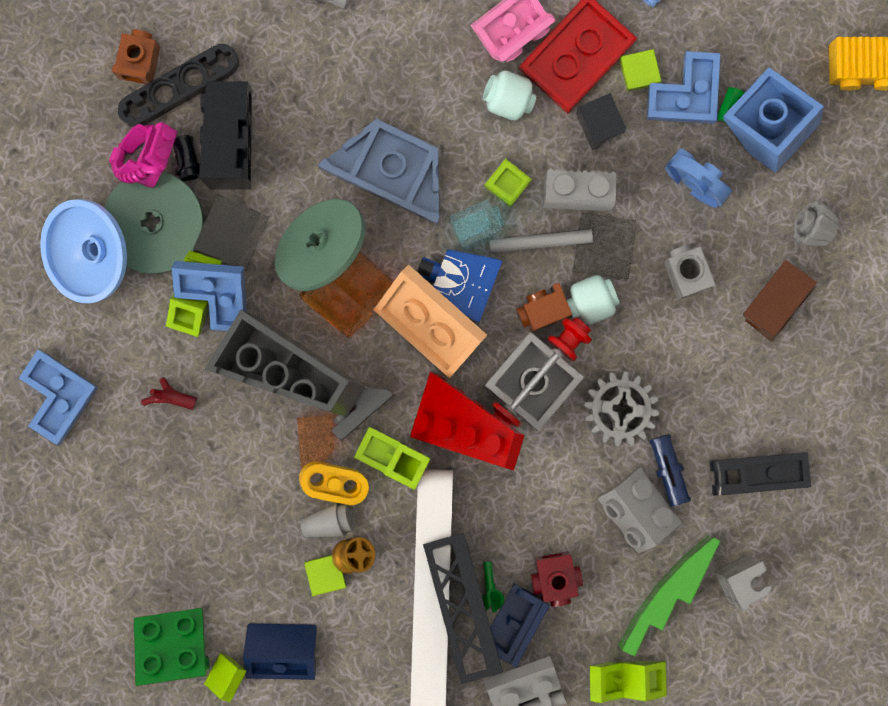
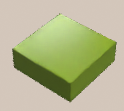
(640, 70)
(508, 182)
(324, 576)
(225, 677)

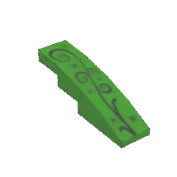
(678, 583)

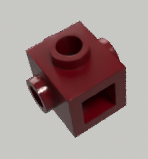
(556, 565)

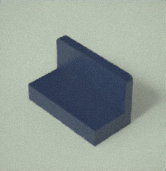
(280, 651)

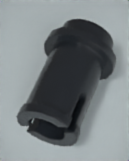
(186, 158)

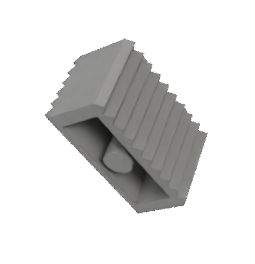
(579, 190)

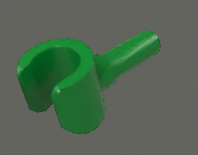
(492, 596)

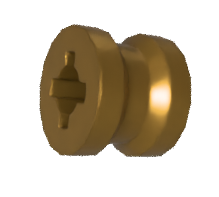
(362, 555)

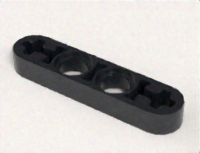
(176, 80)

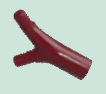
(170, 396)

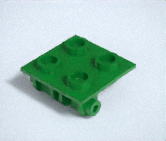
(169, 647)

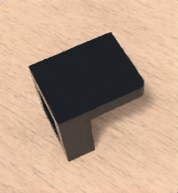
(600, 120)

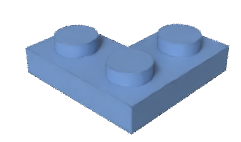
(694, 99)
(218, 284)
(65, 393)

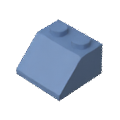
(773, 119)

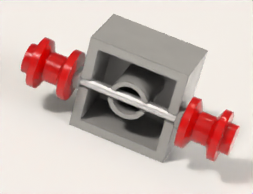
(537, 378)

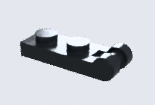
(761, 473)

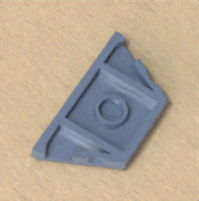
(390, 167)

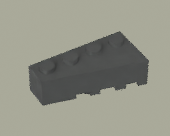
(276, 363)

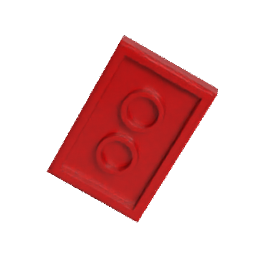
(577, 54)

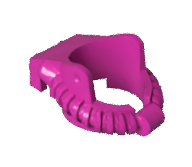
(153, 158)

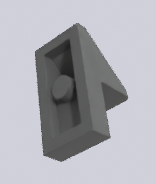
(367, 403)

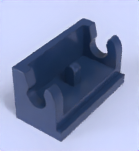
(517, 623)

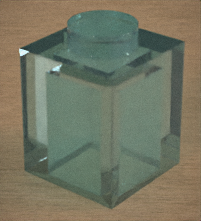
(476, 224)

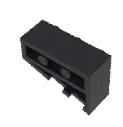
(226, 135)

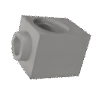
(682, 286)

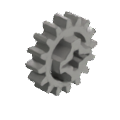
(623, 392)

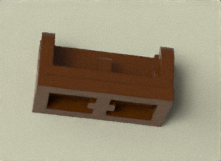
(779, 300)

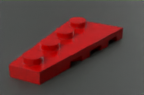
(464, 426)

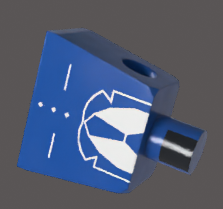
(463, 280)

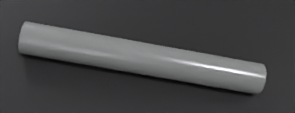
(541, 241)

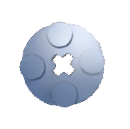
(701, 179)

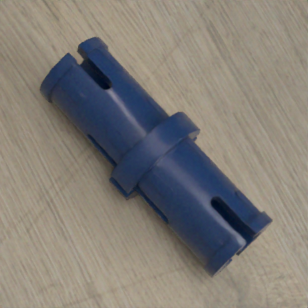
(676, 493)

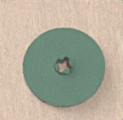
(178, 228)
(320, 245)

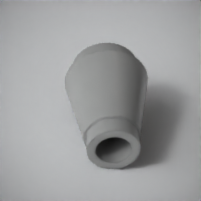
(328, 522)

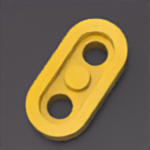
(332, 483)

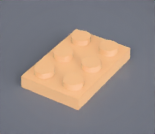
(429, 321)

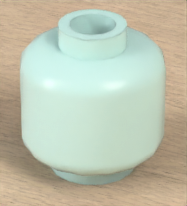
(509, 95)
(593, 299)

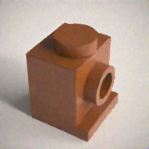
(143, 67)
(544, 309)

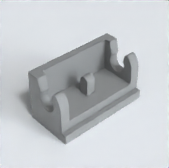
(738, 580)

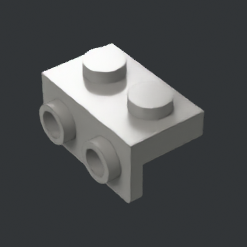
(639, 511)

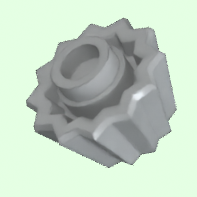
(815, 225)

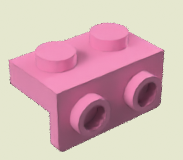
(512, 26)

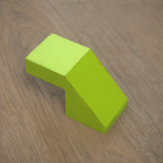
(189, 314)
(392, 458)
(628, 680)

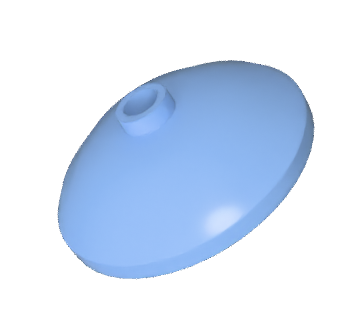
(83, 251)

